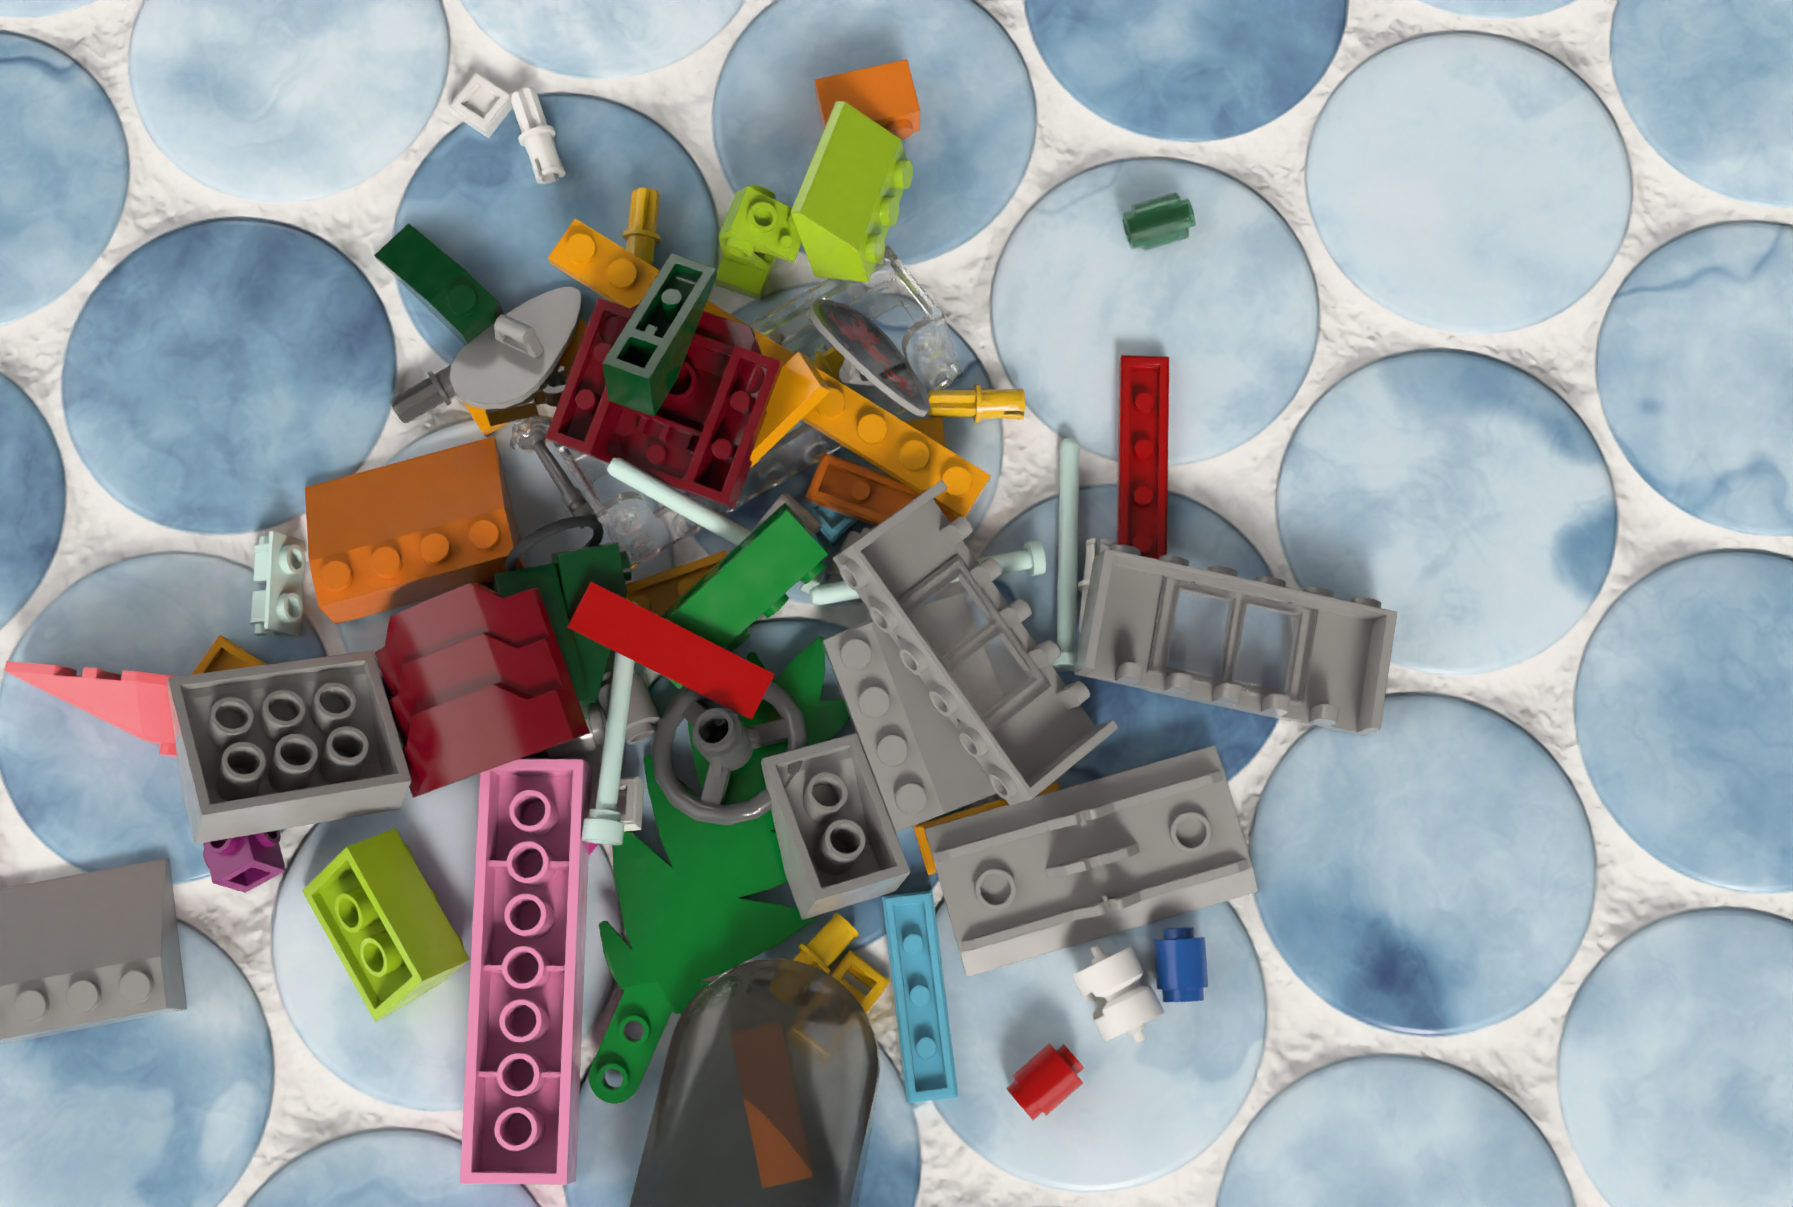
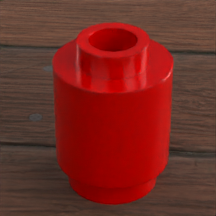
(1046, 1080)

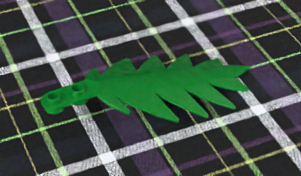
(690, 915)

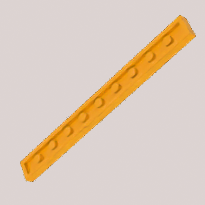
(839, 415)

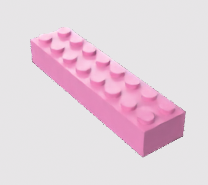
(527, 974)

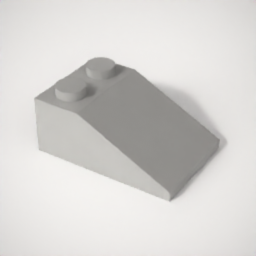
(833, 827)

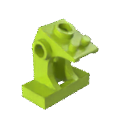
(755, 225)

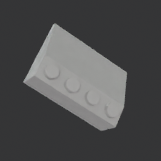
(904, 737)
(285, 745)
(89, 951)

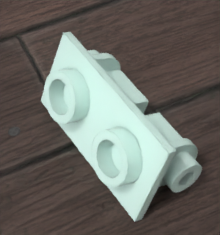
(280, 565)

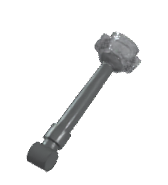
(529, 436)

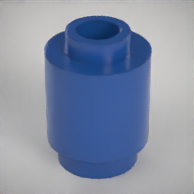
(1181, 965)

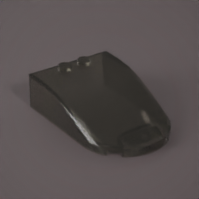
(764, 1095)

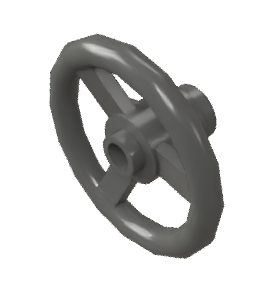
(727, 747)

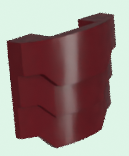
(705, 423)
(476, 684)

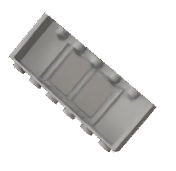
(1236, 641)
(971, 648)

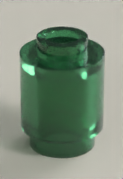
(1158, 221)

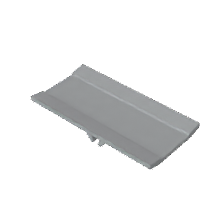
(1091, 860)

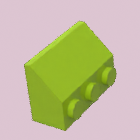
(850, 195)
(385, 923)

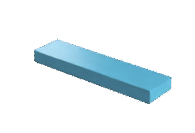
(920, 997)

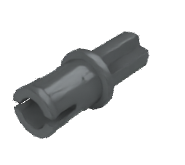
(424, 396)

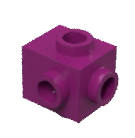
(244, 860)

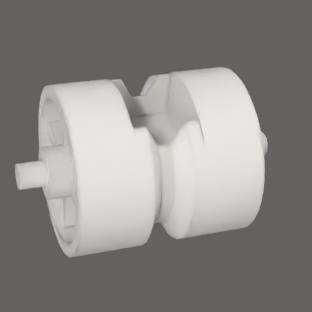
(1119, 996)

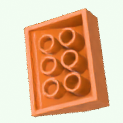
(409, 530)

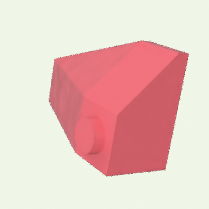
(129, 701)

